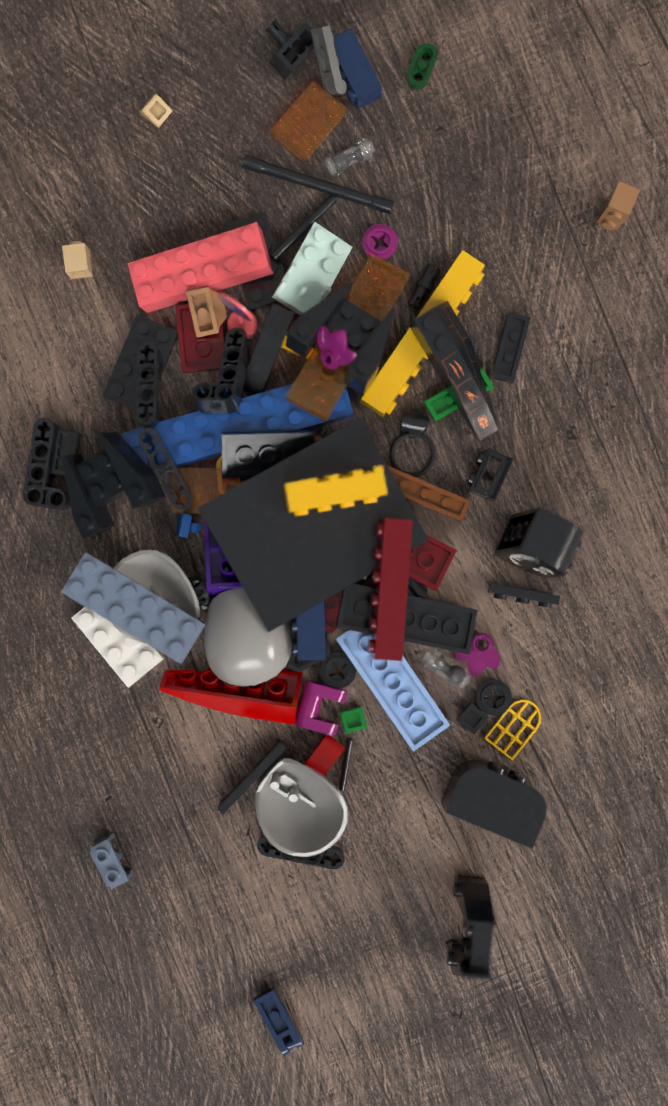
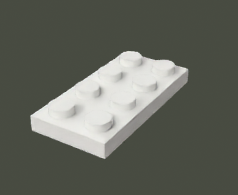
(125, 656)

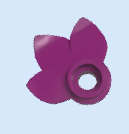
(334, 348)
(480, 658)

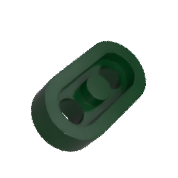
(420, 67)

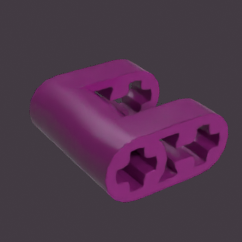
(310, 705)

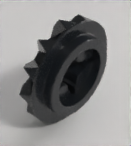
(201, 592)
(336, 680)
(501, 704)

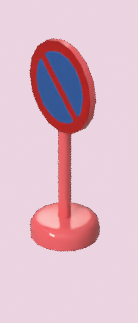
(240, 316)

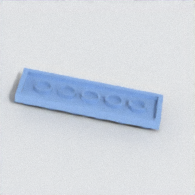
(396, 691)

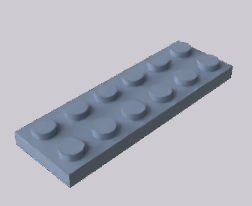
(133, 607)

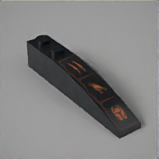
(457, 366)

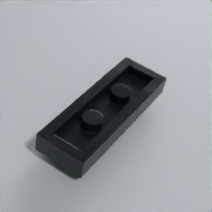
(510, 347)
(523, 596)

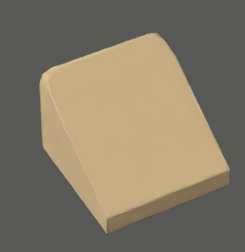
(155, 110)

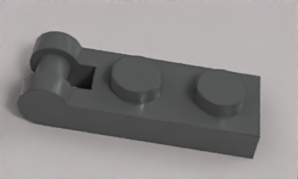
(327, 60)

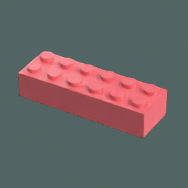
(211, 262)

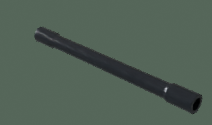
(262, 167)

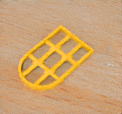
(506, 730)

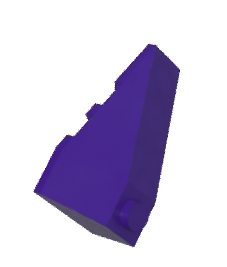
(219, 573)

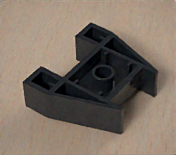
(363, 334)
(104, 479)
(473, 955)

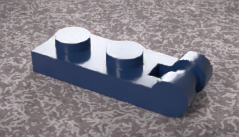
(278, 1020)

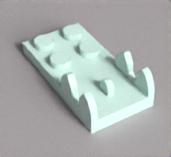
(312, 270)

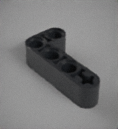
(226, 393)
(36, 462)

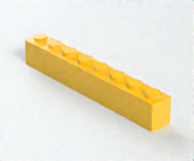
(408, 354)

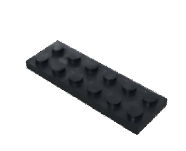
(426, 620)

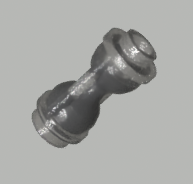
(340, 160)
(453, 674)

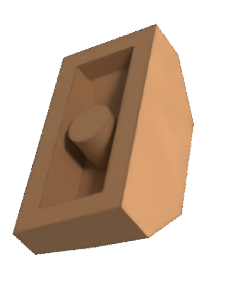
(206, 311)

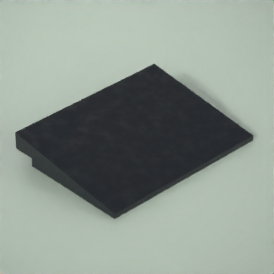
(304, 559)

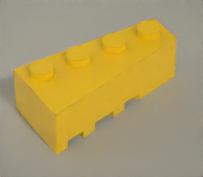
(335, 490)

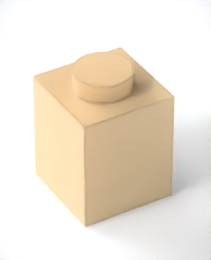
(77, 260)

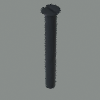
(346, 764)

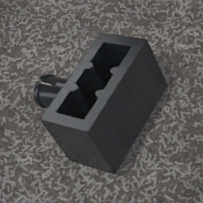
(292, 48)

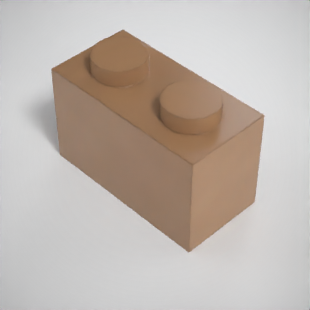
(618, 206)

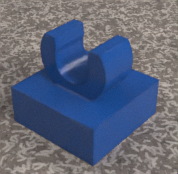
(185, 526)

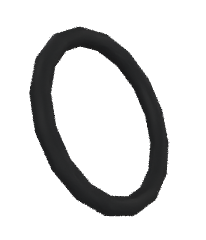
(426, 469)

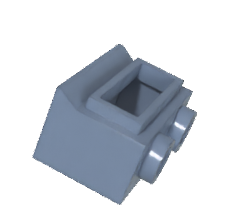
(109, 862)

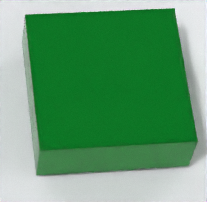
(353, 719)

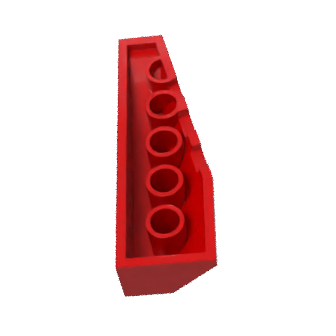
(269, 701)

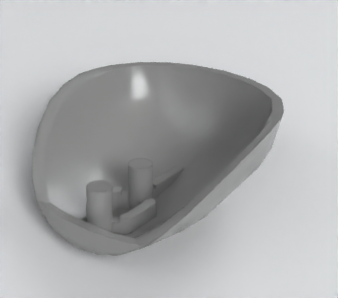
(161, 576)
(239, 643)
(299, 809)

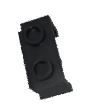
(500, 475)

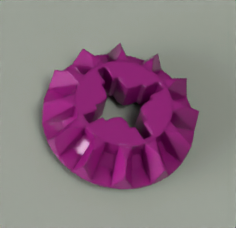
(377, 232)

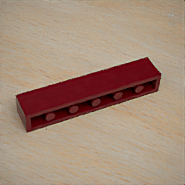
(390, 589)

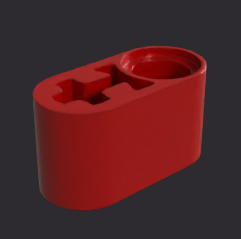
(325, 754)

